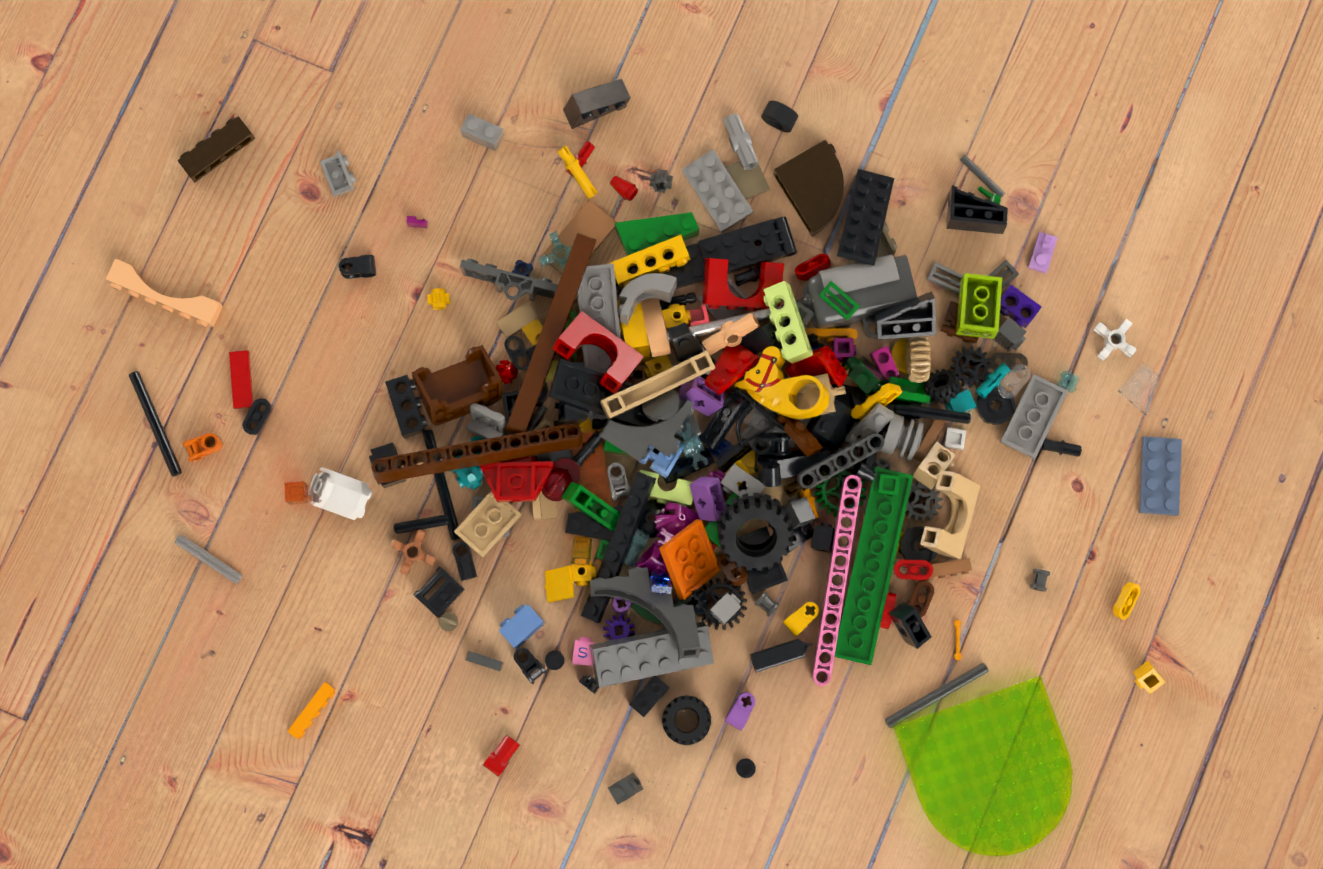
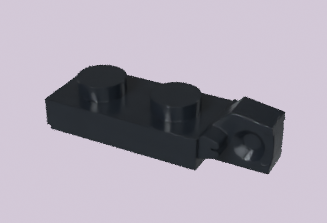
(684, 466)

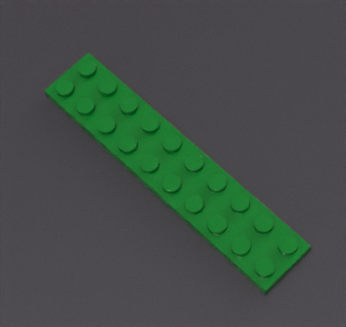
(872, 570)

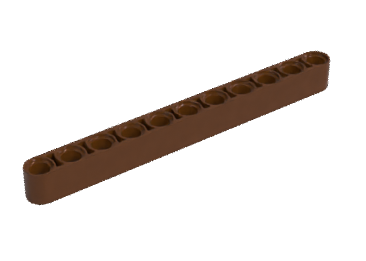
(551, 331)
(468, 450)

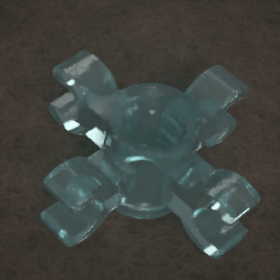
(550, 258)
(692, 447)

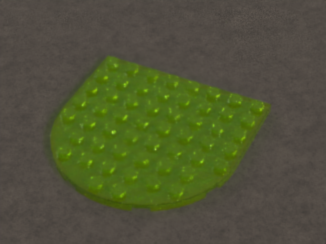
(991, 769)

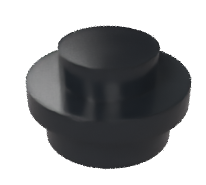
(554, 660)
(745, 768)

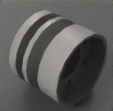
(902, 437)

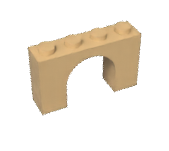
(963, 497)

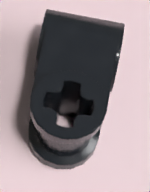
(361, 266)
(776, 444)
(530, 666)

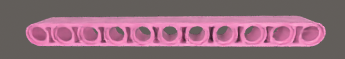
(836, 589)

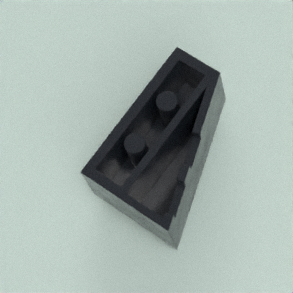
(907, 319)

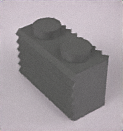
(1010, 335)

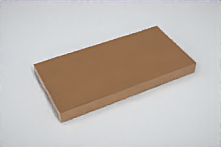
(589, 222)

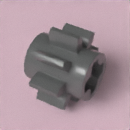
(661, 180)

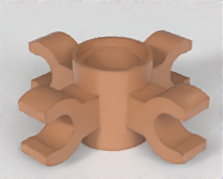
(419, 539)

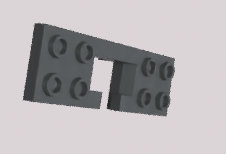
(504, 280)

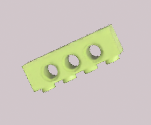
(801, 347)

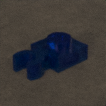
(660, 584)

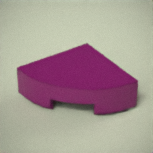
(415, 223)

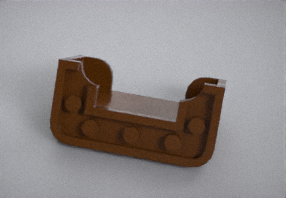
(455, 388)

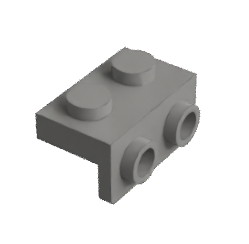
(337, 174)
(486, 422)

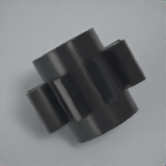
(702, 602)

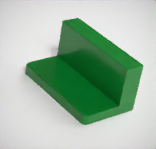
(911, 391)

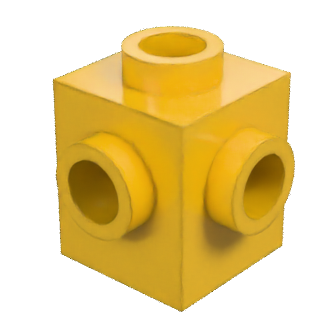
(673, 312)
(583, 580)

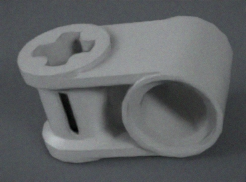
(618, 483)

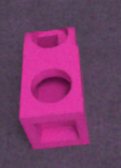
(884, 362)

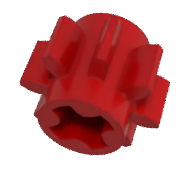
(506, 371)

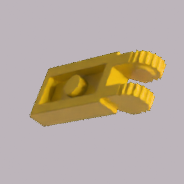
(884, 396)

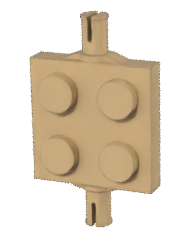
(810, 394)

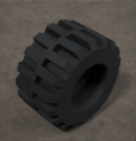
(698, 707)

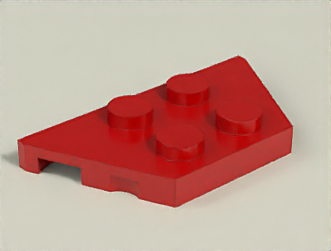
(517, 479)

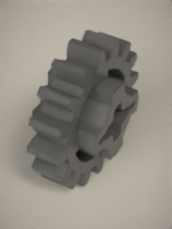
(926, 512)

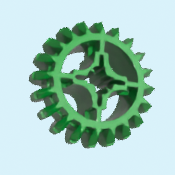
(831, 492)

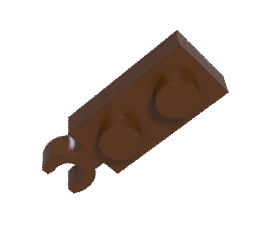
(800, 435)

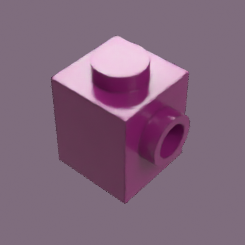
(843, 348)

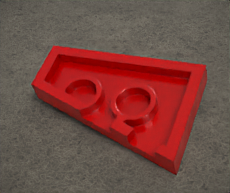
(730, 367)

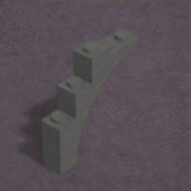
(636, 588)

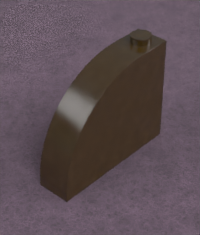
(813, 185)

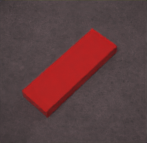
(241, 379)

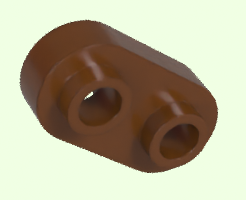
(732, 571)
(920, 599)

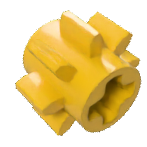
(438, 299)

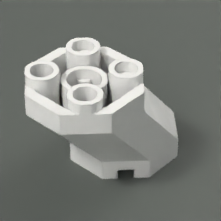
(339, 494)

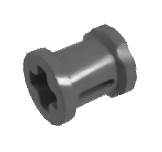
(1039, 580)
(767, 604)

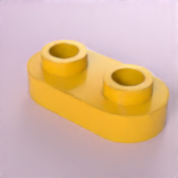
(1126, 600)

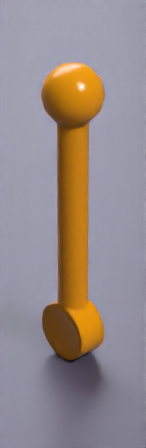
(957, 656)

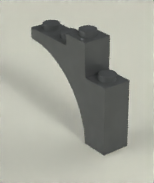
(660, 435)

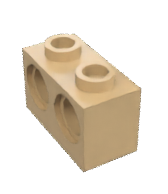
(933, 465)

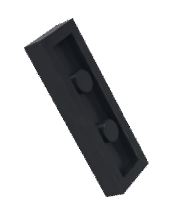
(723, 421)

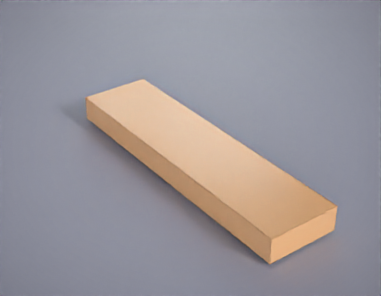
(655, 327)

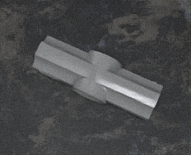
(740, 141)

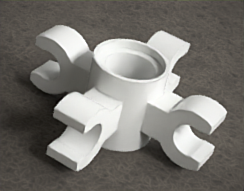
(1103, 331)

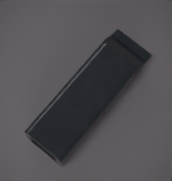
(779, 654)

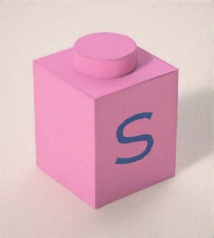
(582, 652)

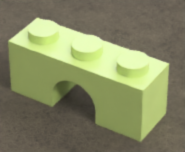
(680, 494)

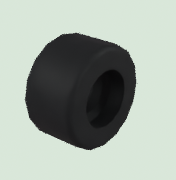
(779, 116)

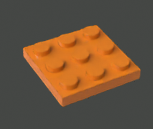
(689, 559)

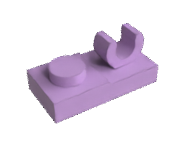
(1042, 252)

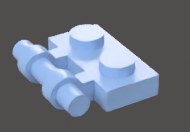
(661, 463)

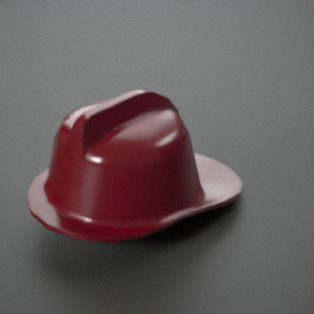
(561, 476)

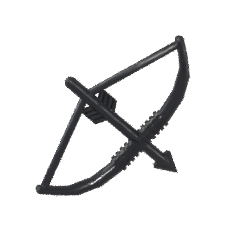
(770, 417)

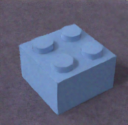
(521, 626)

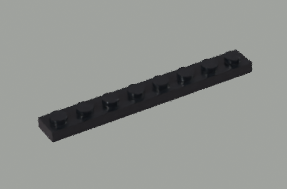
(620, 541)

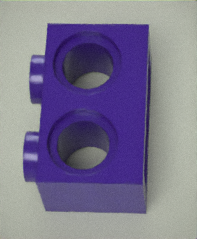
(1021, 302)

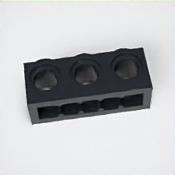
(398, 400)

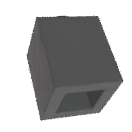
(799, 512)

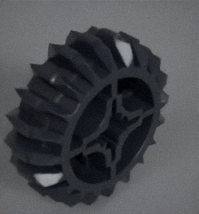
(709, 591)

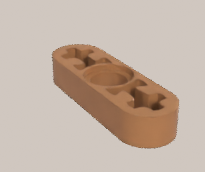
(928, 439)

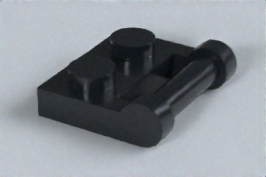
(443, 597)

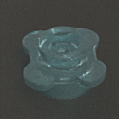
(1073, 381)

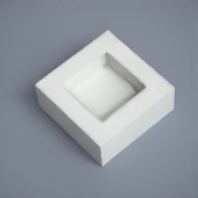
(955, 438)

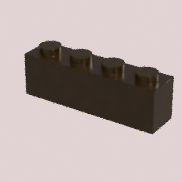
(216, 149)

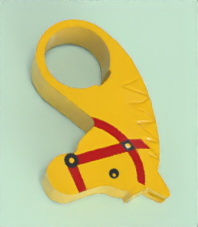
(769, 388)

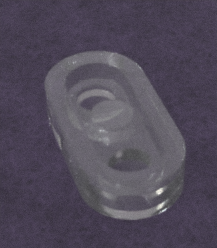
(1013, 382)

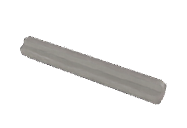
(208, 559)

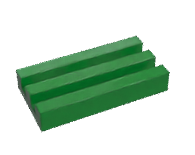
(844, 295)

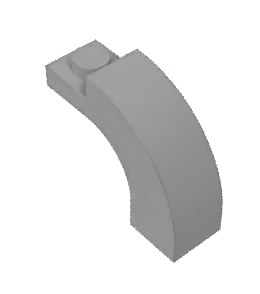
(645, 287)

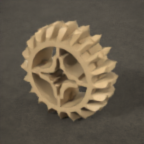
(917, 358)

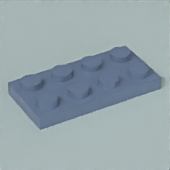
(1160, 476)

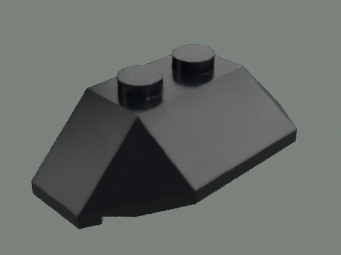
(834, 427)

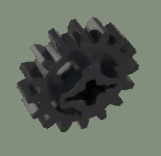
(968, 359)

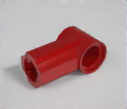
(499, 759)

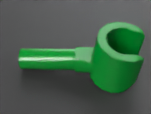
(993, 197)

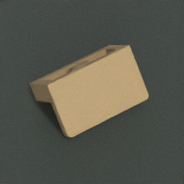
(544, 508)

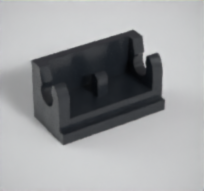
(760, 338)

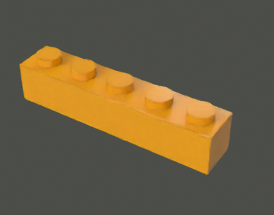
(312, 710)

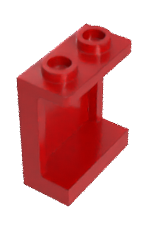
(820, 363)

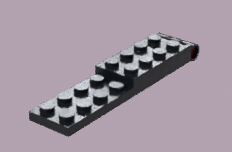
(736, 247)

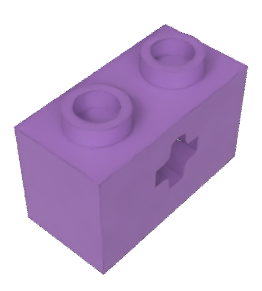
(704, 398)
(708, 498)

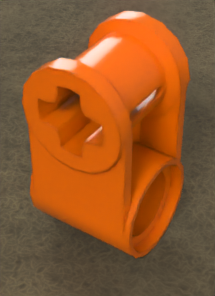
(198, 447)

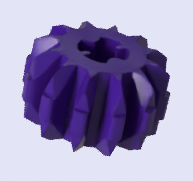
(618, 623)

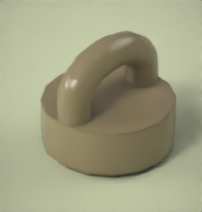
(448, 621)

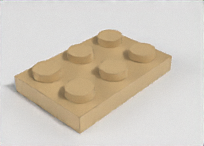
(487, 524)

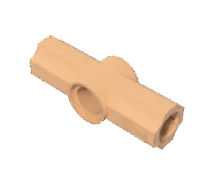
(731, 333)

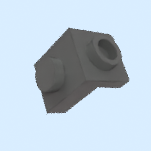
(625, 788)

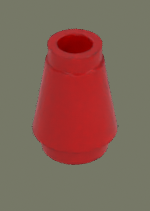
(624, 188)

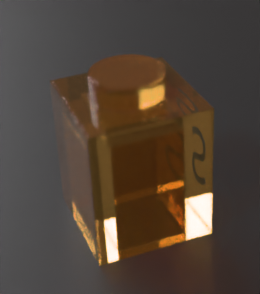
(296, 492)

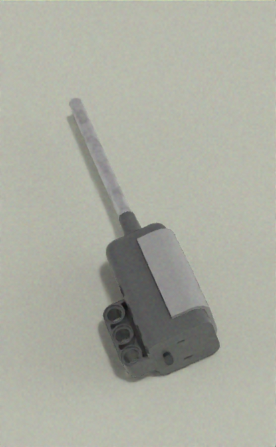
(870, 286)

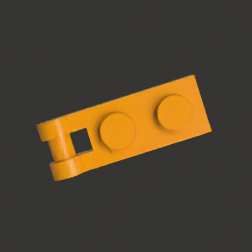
(831, 333)

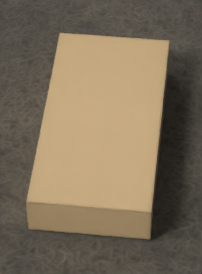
(517, 319)

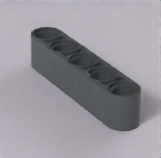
(850, 459)

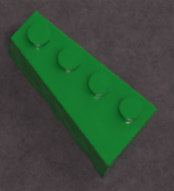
(644, 233)

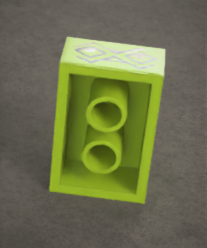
(979, 306)

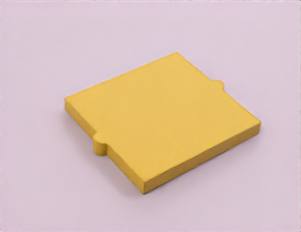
(559, 584)

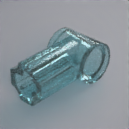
(638, 544)

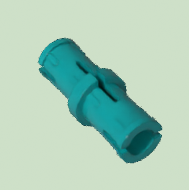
(993, 380)

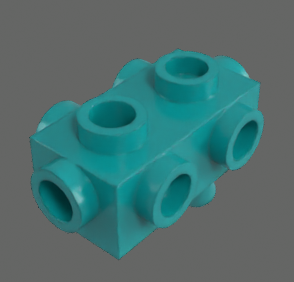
(469, 477)

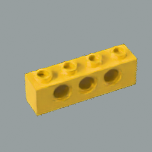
(656, 252)

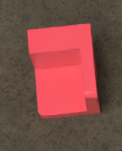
(698, 316)

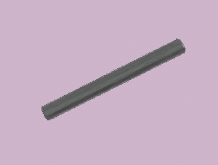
(936, 695)

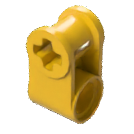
(799, 620)

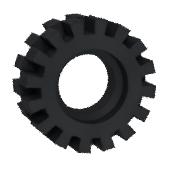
(937, 379)

